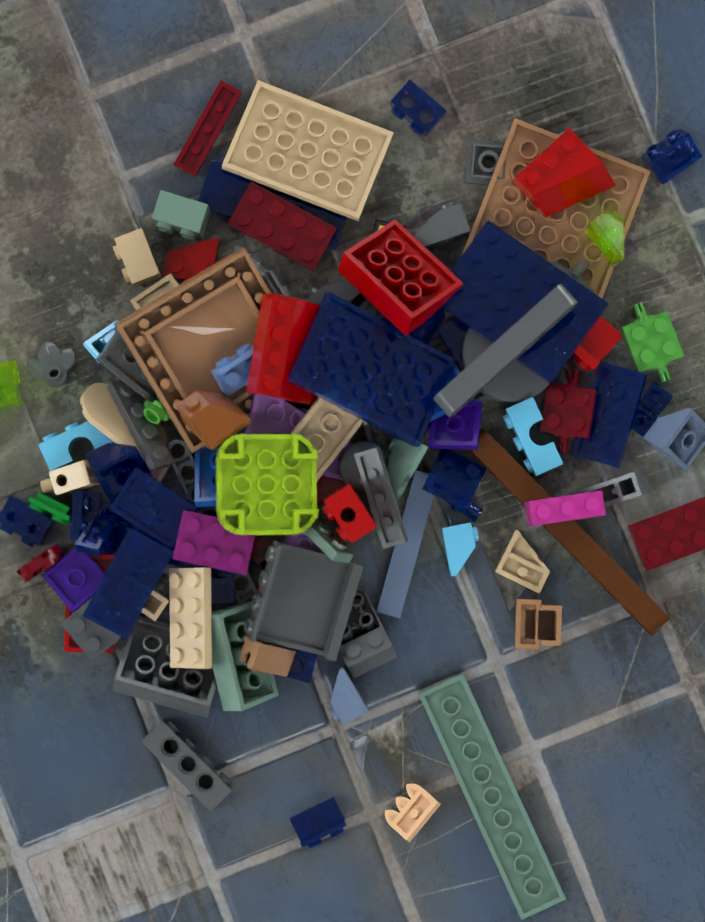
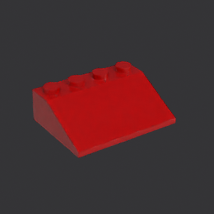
(399, 276)
(278, 339)

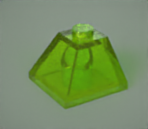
(608, 236)

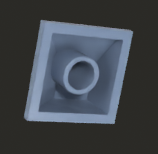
(678, 437)
(346, 699)

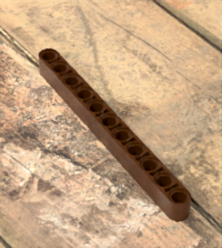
(572, 537)

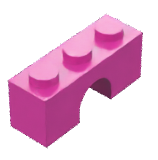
(564, 508)

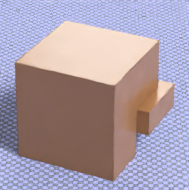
(537, 624)

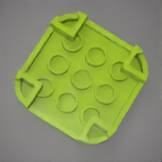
(266, 484)

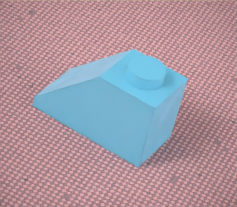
(458, 544)

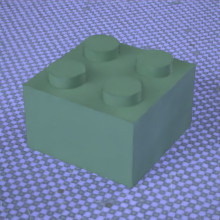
(181, 216)

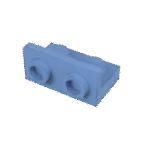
(233, 372)

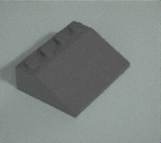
(147, 674)

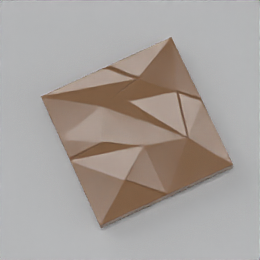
(192, 329)

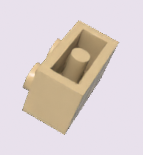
(137, 258)

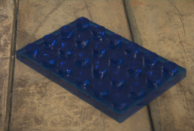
(504, 283)
(371, 369)

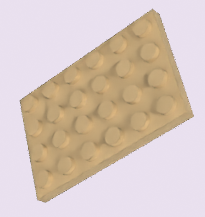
(307, 150)

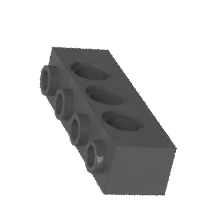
(208, 796)

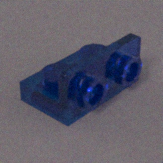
(672, 155)
(83, 508)
(318, 822)

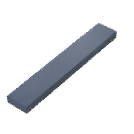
(405, 554)

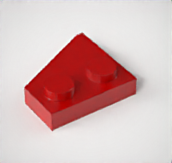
(191, 259)

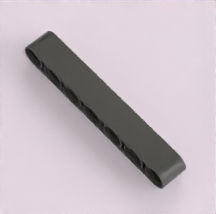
(505, 350)

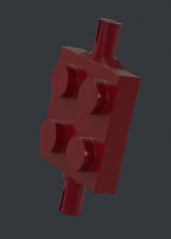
(568, 411)

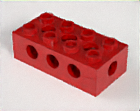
(347, 500)

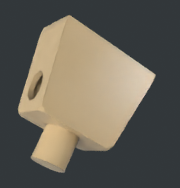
(70, 479)

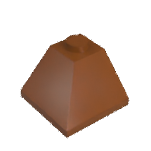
(212, 417)

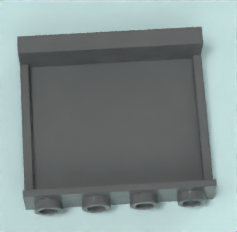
(303, 600)

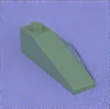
(402, 465)

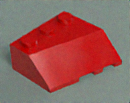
(563, 175)

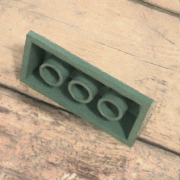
(237, 684)

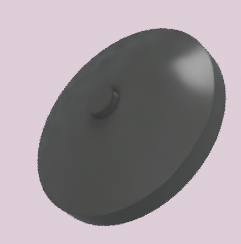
(513, 384)

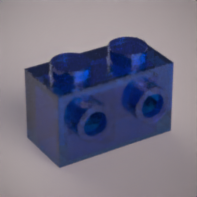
(25, 521)

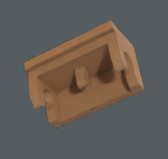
(267, 657)

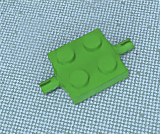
(652, 342)

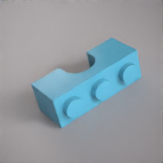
(521, 418)
(58, 448)

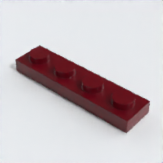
(207, 129)

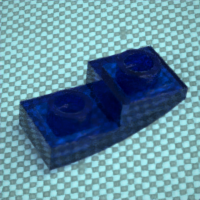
(650, 407)

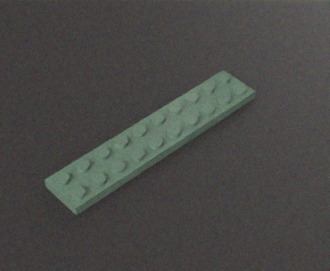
(492, 796)

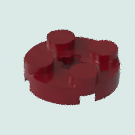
(40, 563)

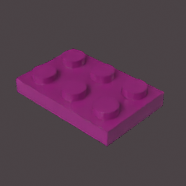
(208, 544)

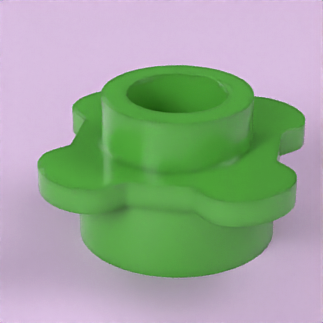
(155, 412)

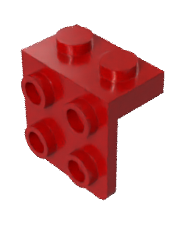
(596, 345)

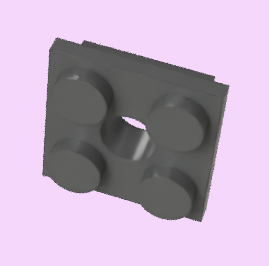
(477, 150)

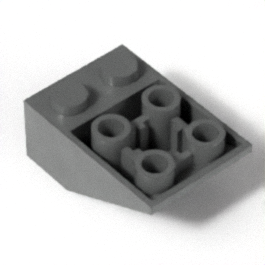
(364, 638)

